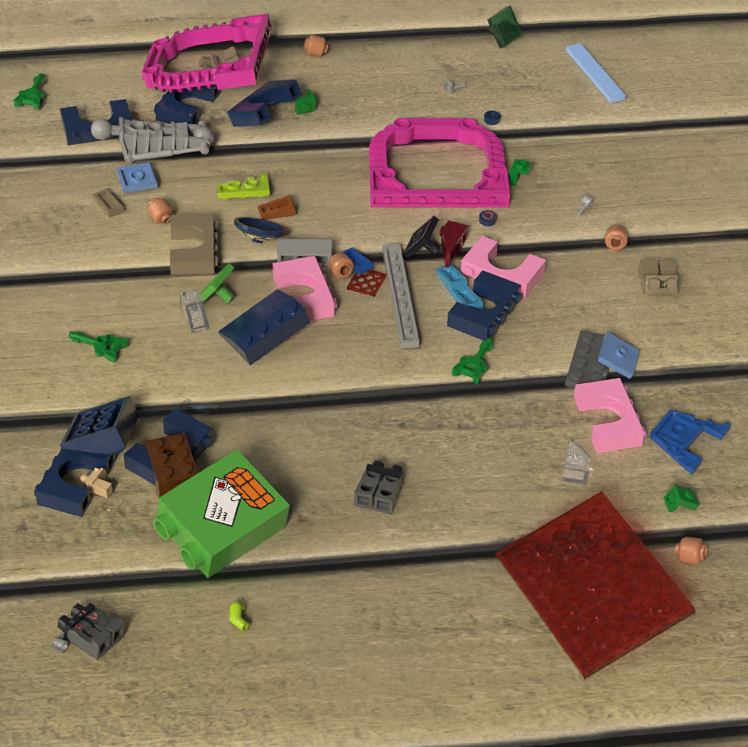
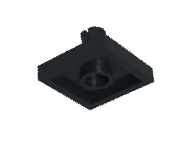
(421, 238)

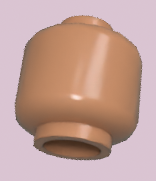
(315, 46)
(160, 210)
(616, 237)
(341, 265)
(691, 551)

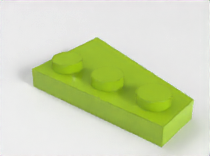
(249, 188)

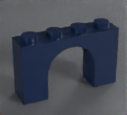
(253, 109)
(171, 110)
(79, 131)
(484, 323)
(197, 434)
(65, 497)

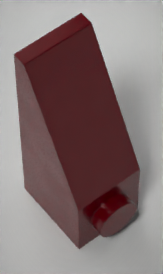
(452, 240)

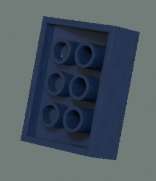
(265, 326)
(102, 428)

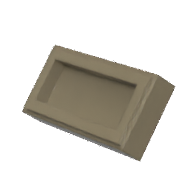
(108, 202)

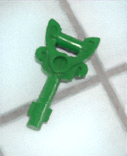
(32, 95)
(101, 344)
(474, 365)

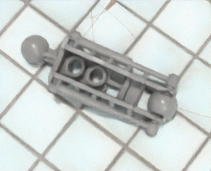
(154, 140)

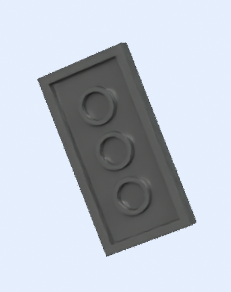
(584, 363)

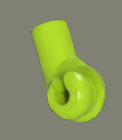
(235, 618)

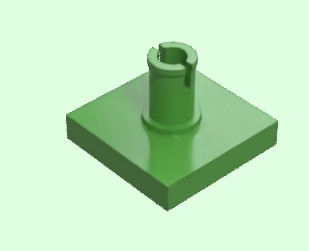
(216, 286)

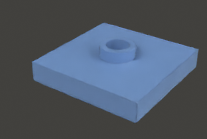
(136, 177)
(618, 355)

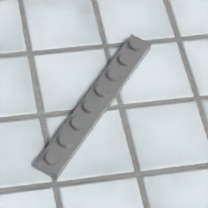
(400, 296)

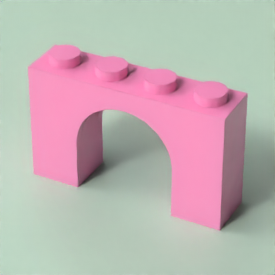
(486, 250)
(309, 273)
(613, 396)

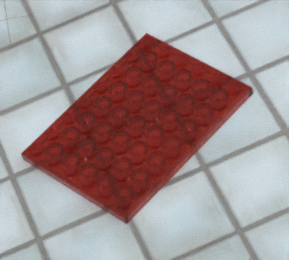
(594, 584)

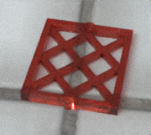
(351, 286)

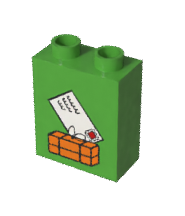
(220, 514)

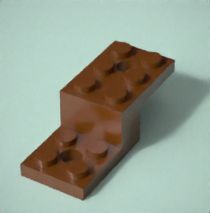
(170, 469)

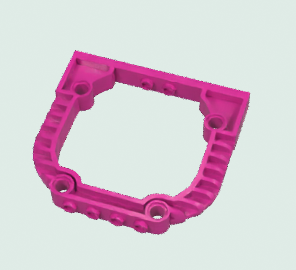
(225, 75)
(388, 192)

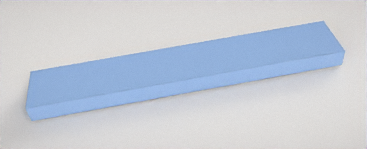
(595, 73)

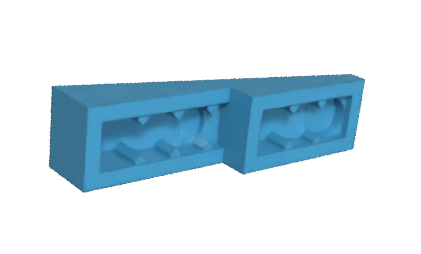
(458, 287)

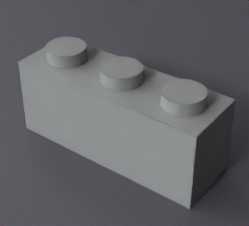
(300, 248)

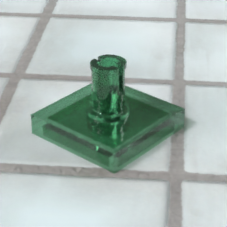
(504, 26)

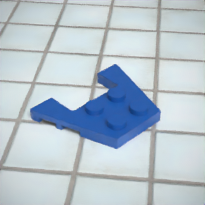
(679, 431)

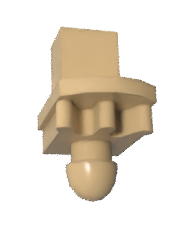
(96, 483)

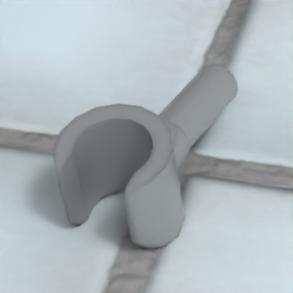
(450, 87)
(587, 201)
(60, 643)

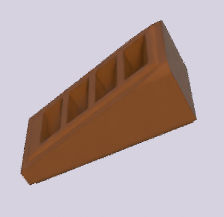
(283, 208)

